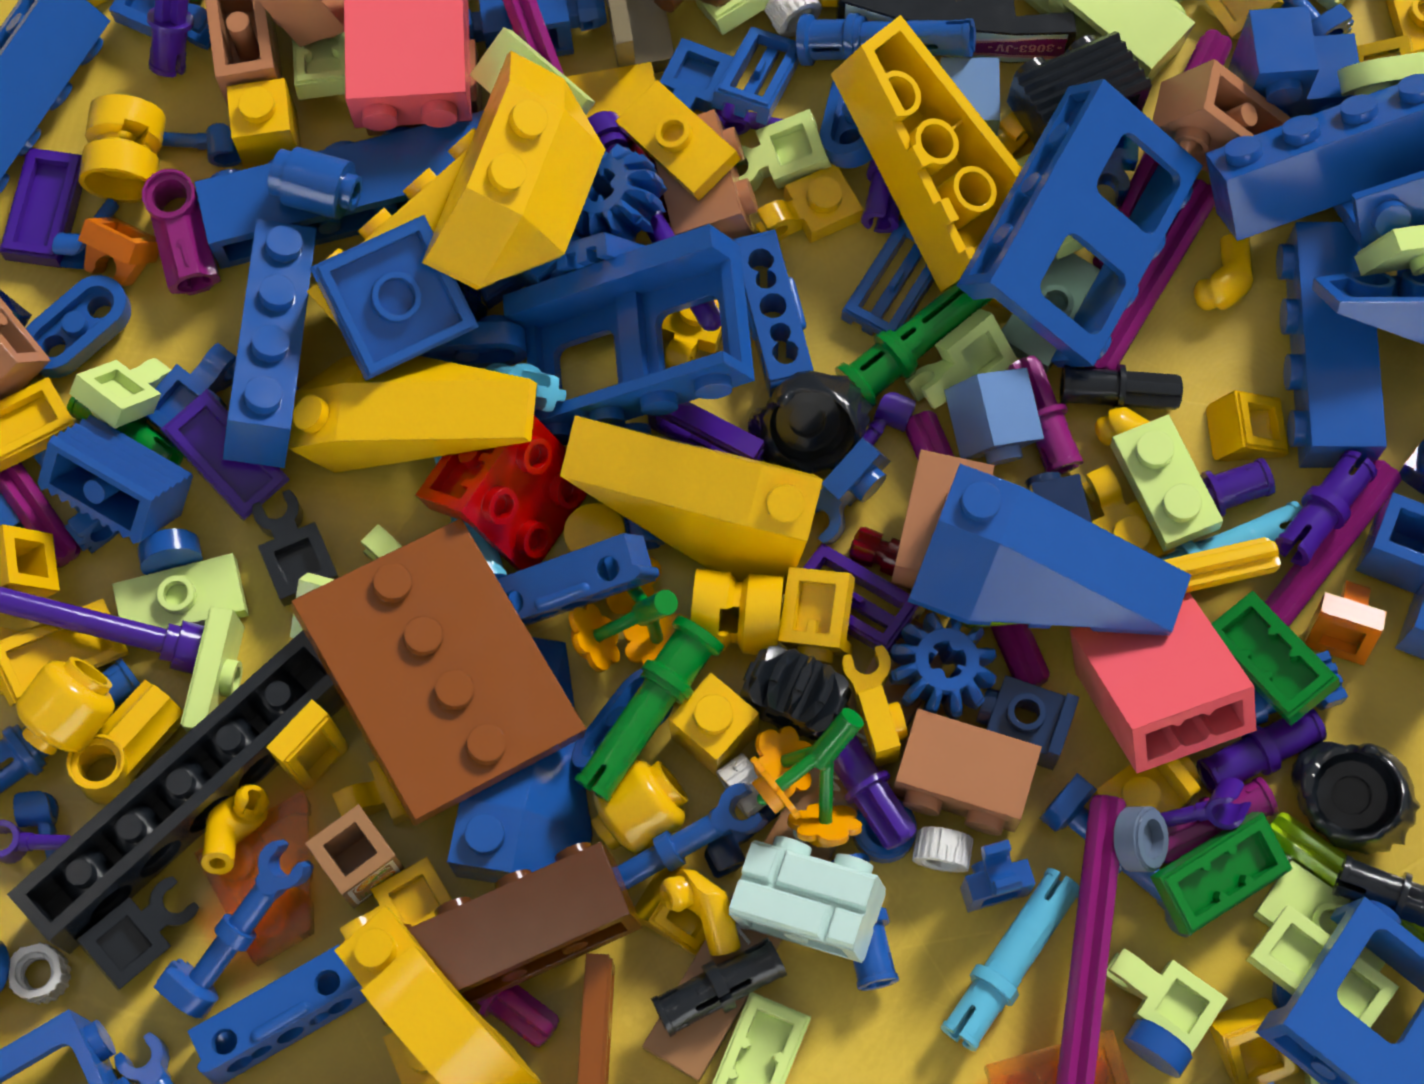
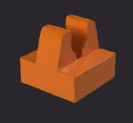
(123, 242)
(1346, 624)

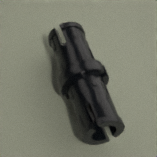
(719, 986)

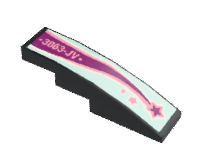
(997, 27)

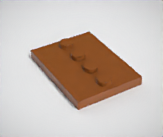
(437, 671)

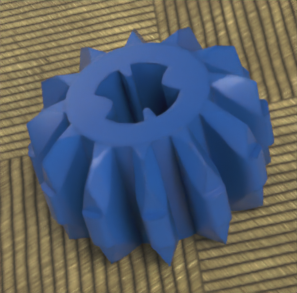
(622, 196)
(953, 648)

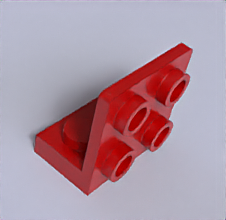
(507, 495)

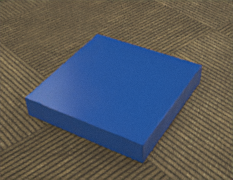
(392, 301)

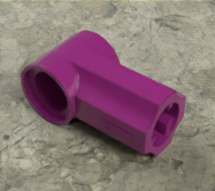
(180, 234)

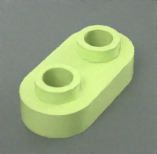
(1378, 73)

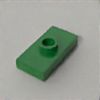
(1275, 658)
(1221, 873)

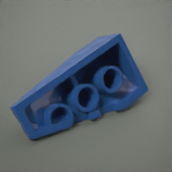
(1033, 563)
(528, 814)

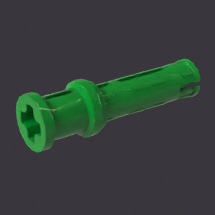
(897, 352)
(664, 683)

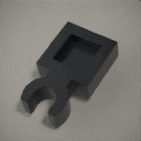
(293, 549)
(131, 938)

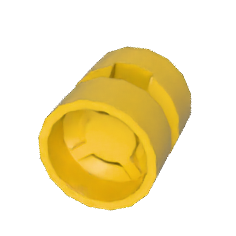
(121, 147)
(759, 611)

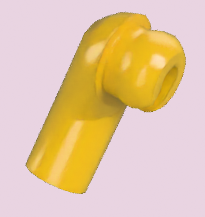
(1231, 280)
(709, 903)

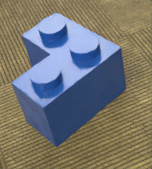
(1289, 63)
(1397, 557)

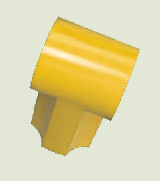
(130, 738)

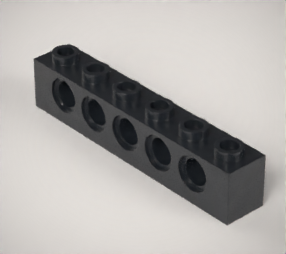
(172, 799)

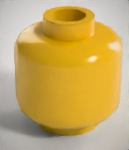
(65, 706)
(640, 808)

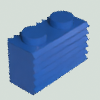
(114, 479)

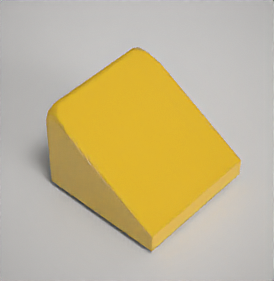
(1246, 427)
(680, 927)
(1243, 1051)

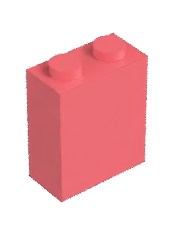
(407, 63)
(1166, 691)

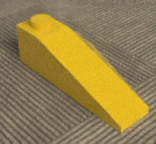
(408, 413)
(697, 499)

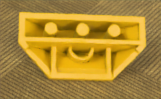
(518, 180)

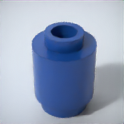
(315, 182)

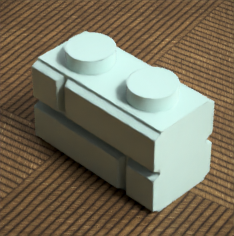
(808, 898)

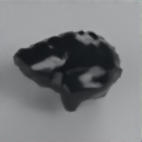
(811, 421)
(1355, 795)

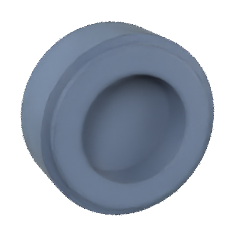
(1141, 839)

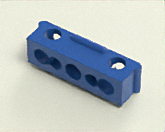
(779, 297)
(579, 578)
(275, 1017)

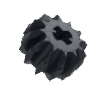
(795, 691)

